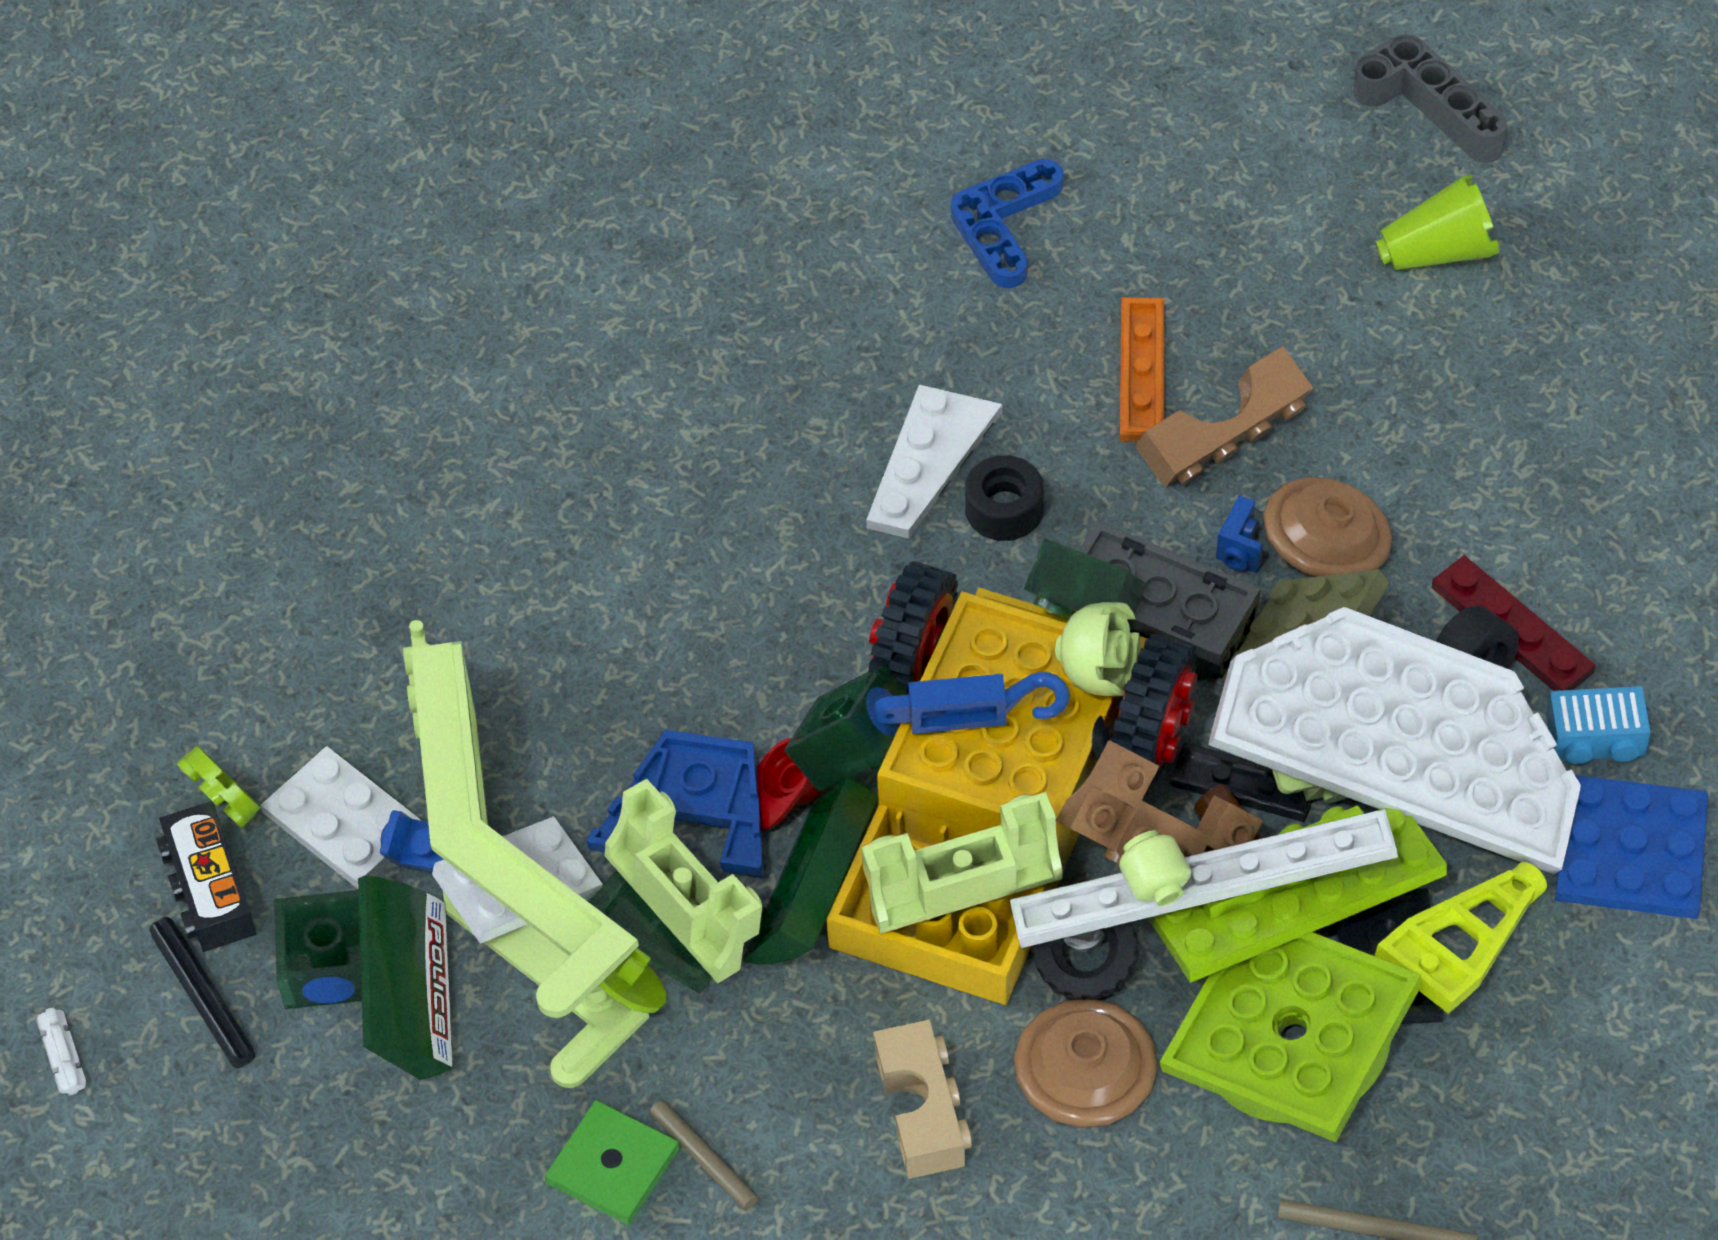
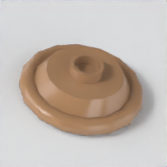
(1326, 527)
(1085, 1063)

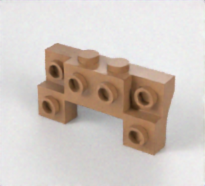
(1112, 810)

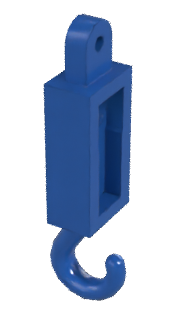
(967, 702)

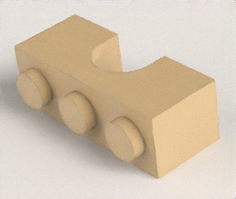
(913, 1062)

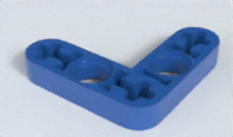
(992, 211)

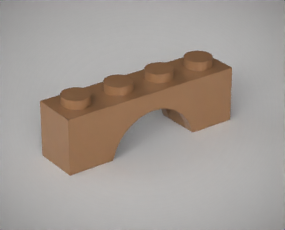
(1183, 444)

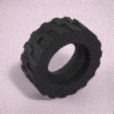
(1095, 983)

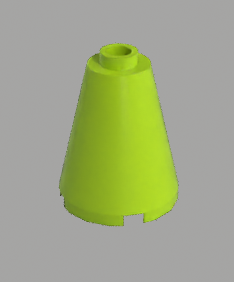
(1440, 230)

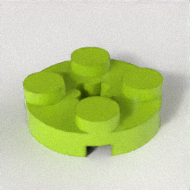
(219, 786)

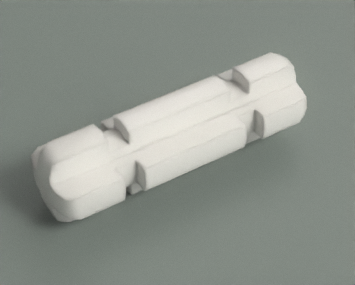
(61, 1051)

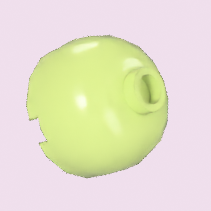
(1099, 648)

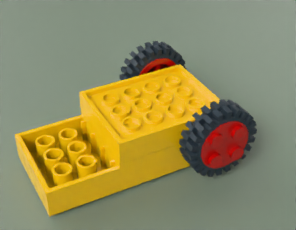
(957, 779)

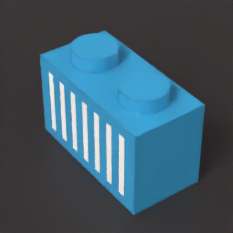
(1598, 724)

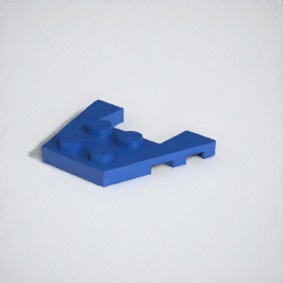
(709, 784)

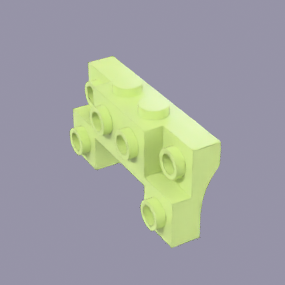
(965, 870)
(702, 913)

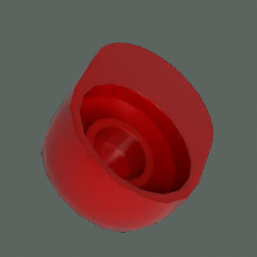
(781, 786)

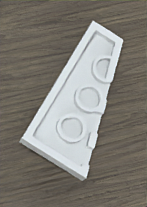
(928, 452)

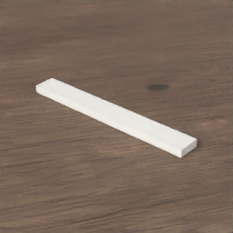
(1213, 878)

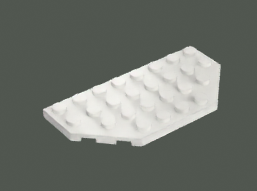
(1403, 731)

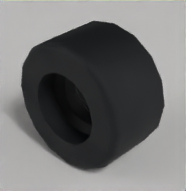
(1010, 519)
(1481, 635)

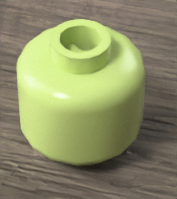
(1154, 868)

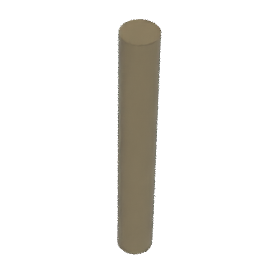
(703, 1155)

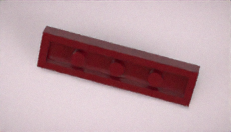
(1539, 645)

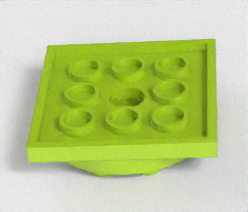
(1313, 1082)

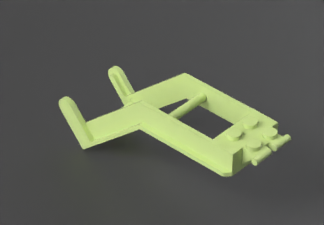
(567, 939)

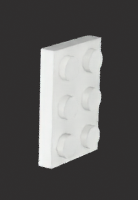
(335, 814)
(543, 843)

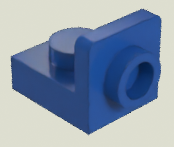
(1236, 538)
(408, 843)

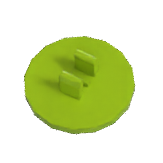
(636, 984)

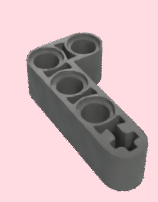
(1413, 69)

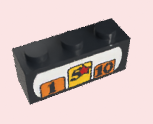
(205, 877)

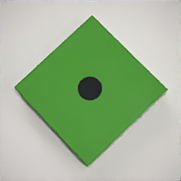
(612, 1162)

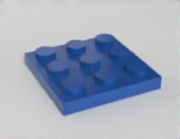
(1635, 848)

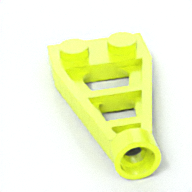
(1443, 974)

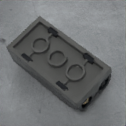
(1181, 597)

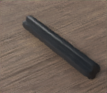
(202, 992)

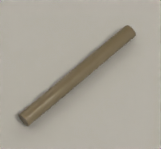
(1365, 1223)

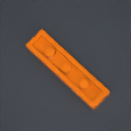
(1141, 366)

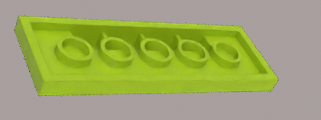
(1240, 927)

